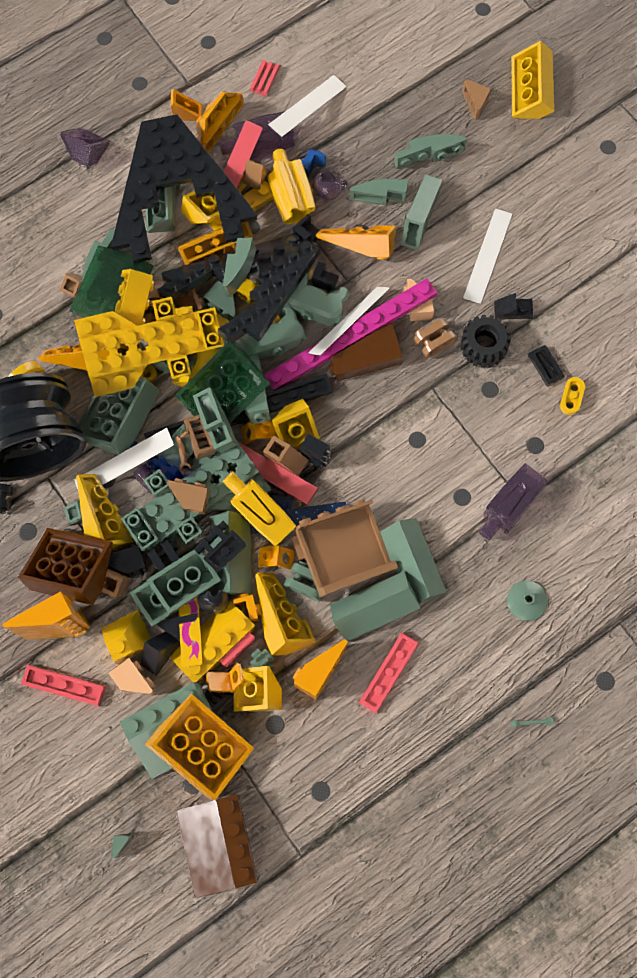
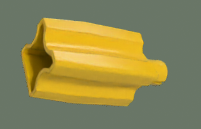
(290, 188)
(259, 509)

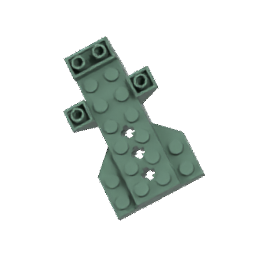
(165, 516)

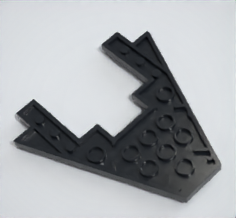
(168, 157)
(277, 270)

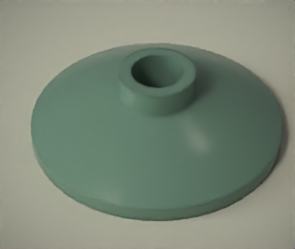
(518, 605)

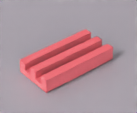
(269, 66)
(238, 650)

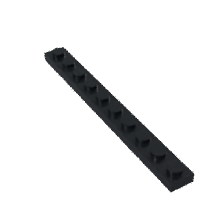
(276, 399)

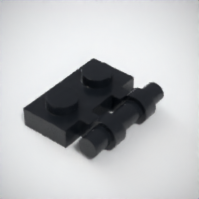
(224, 551)

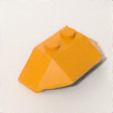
(218, 118)
(210, 244)

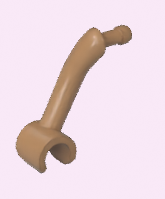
(182, 451)

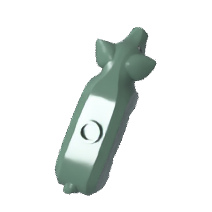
(316, 304)
(279, 338)

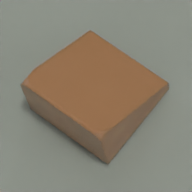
(71, 284)

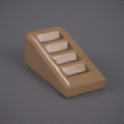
(199, 453)

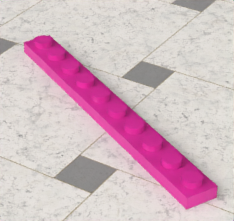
(361, 328)

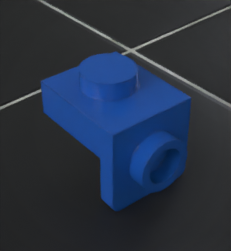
(313, 158)

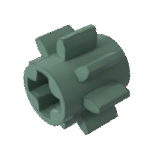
(262, 659)

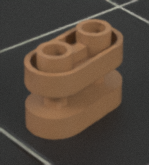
(437, 328)

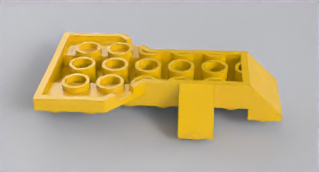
(167, 338)

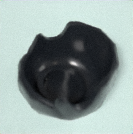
(213, 604)

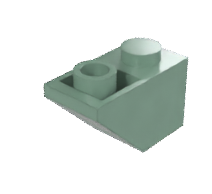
(217, 298)

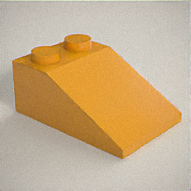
(317, 672)

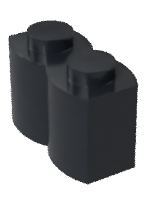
(316, 451)

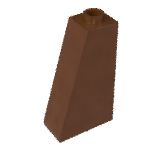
(368, 355)

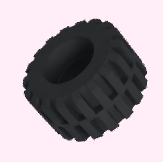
(485, 327)

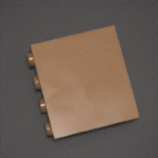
(343, 547)

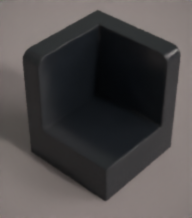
(306, 229)
(324, 279)

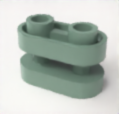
(301, 571)

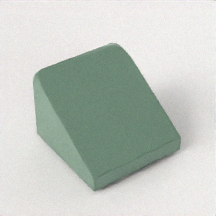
(73, 513)
(119, 844)

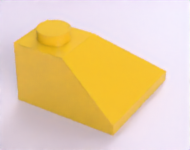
(295, 423)
(126, 637)
(258, 692)

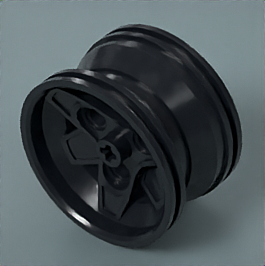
(34, 427)

